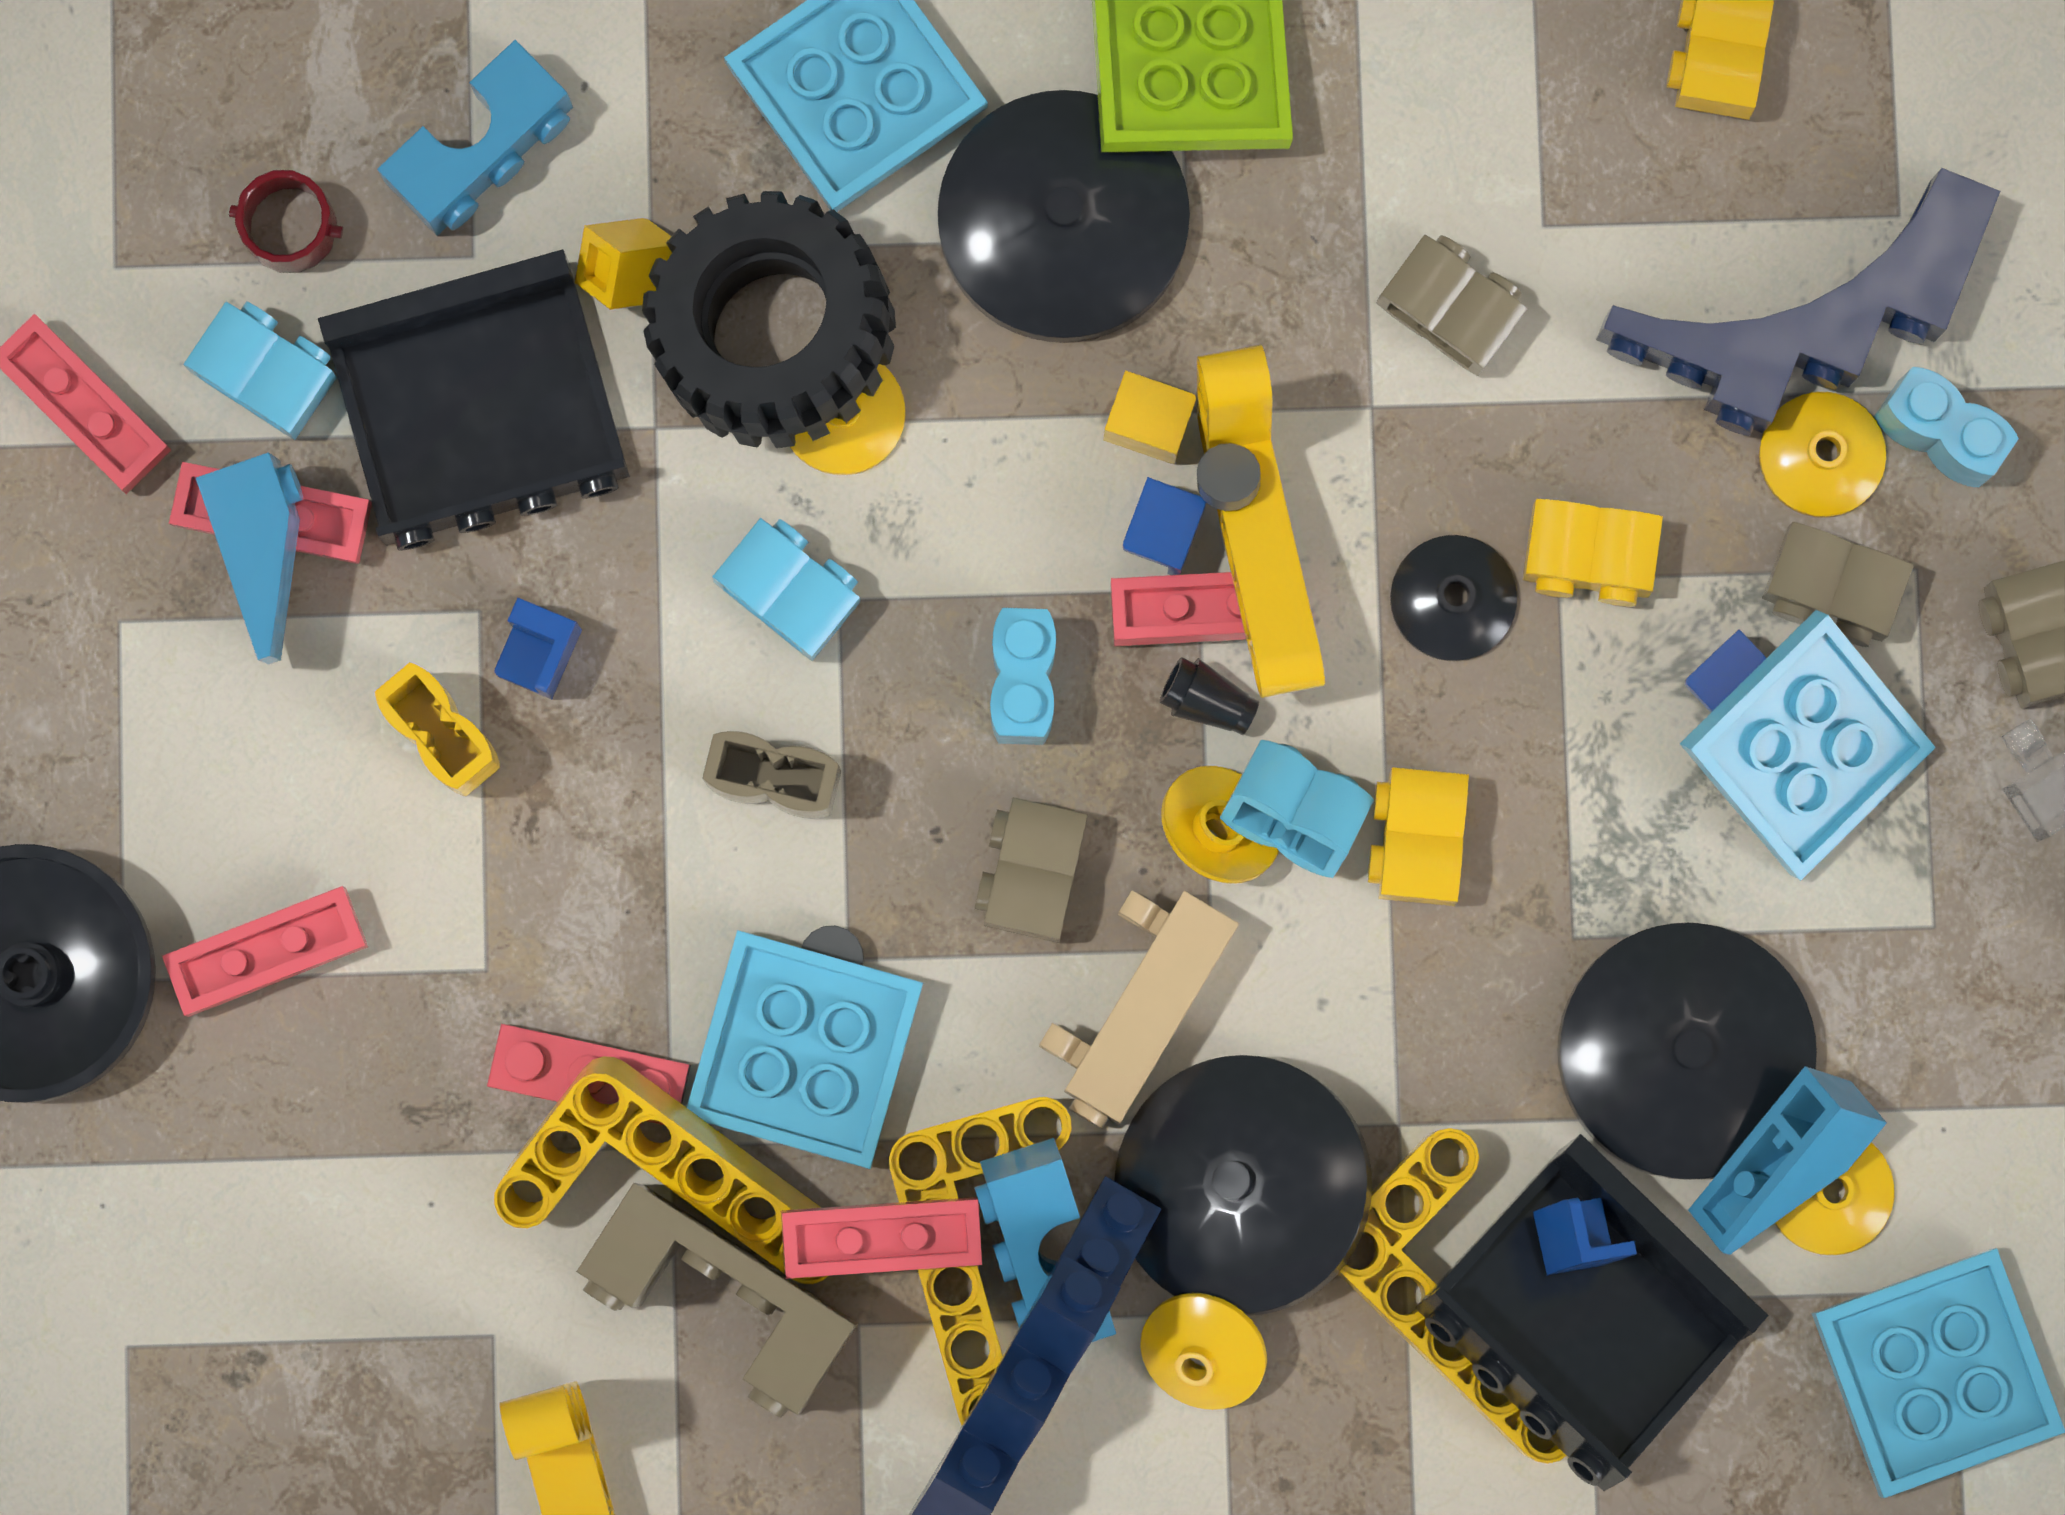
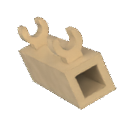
(1149, 1008)

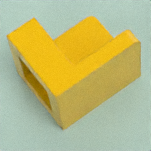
(618, 260)
(1149, 417)

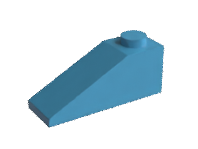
(257, 536)
(1787, 1158)

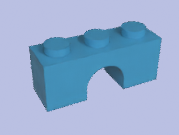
(446, 181)
(1029, 1198)

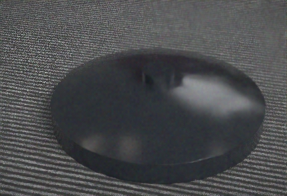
(1053, 228)
(70, 973)
(1681, 1046)
(1252, 1181)

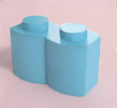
(261, 369)
(1959, 437)
(787, 587)
(1022, 691)
(1297, 808)

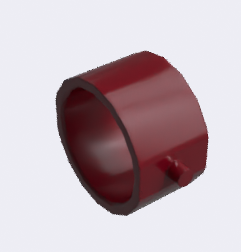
(271, 183)

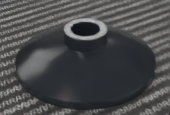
(1433, 623)

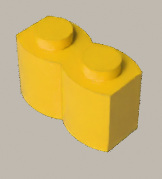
(1721, 55)
(1592, 550)
(445, 740)
(1421, 836)

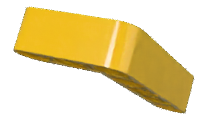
(1259, 538)
(666, 1161)
(950, 1168)
(1392, 1263)
(560, 1449)

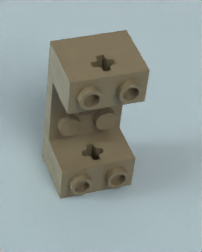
(643, 1241)

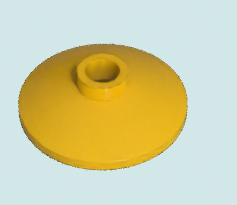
(863, 439)
(1805, 480)
(1194, 807)
(1852, 1221)
(1217, 1336)

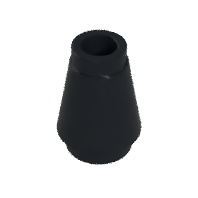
(1207, 697)

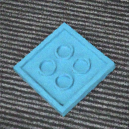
(855, 90)
(1808, 745)
(804, 1049)
(1938, 1373)

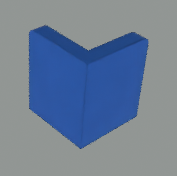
(1164, 525)
(537, 648)
(1724, 670)
(1576, 1236)

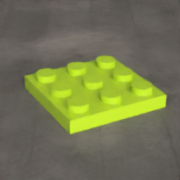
(1191, 75)

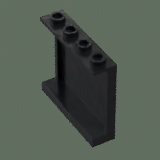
(475, 400)
(1596, 1350)

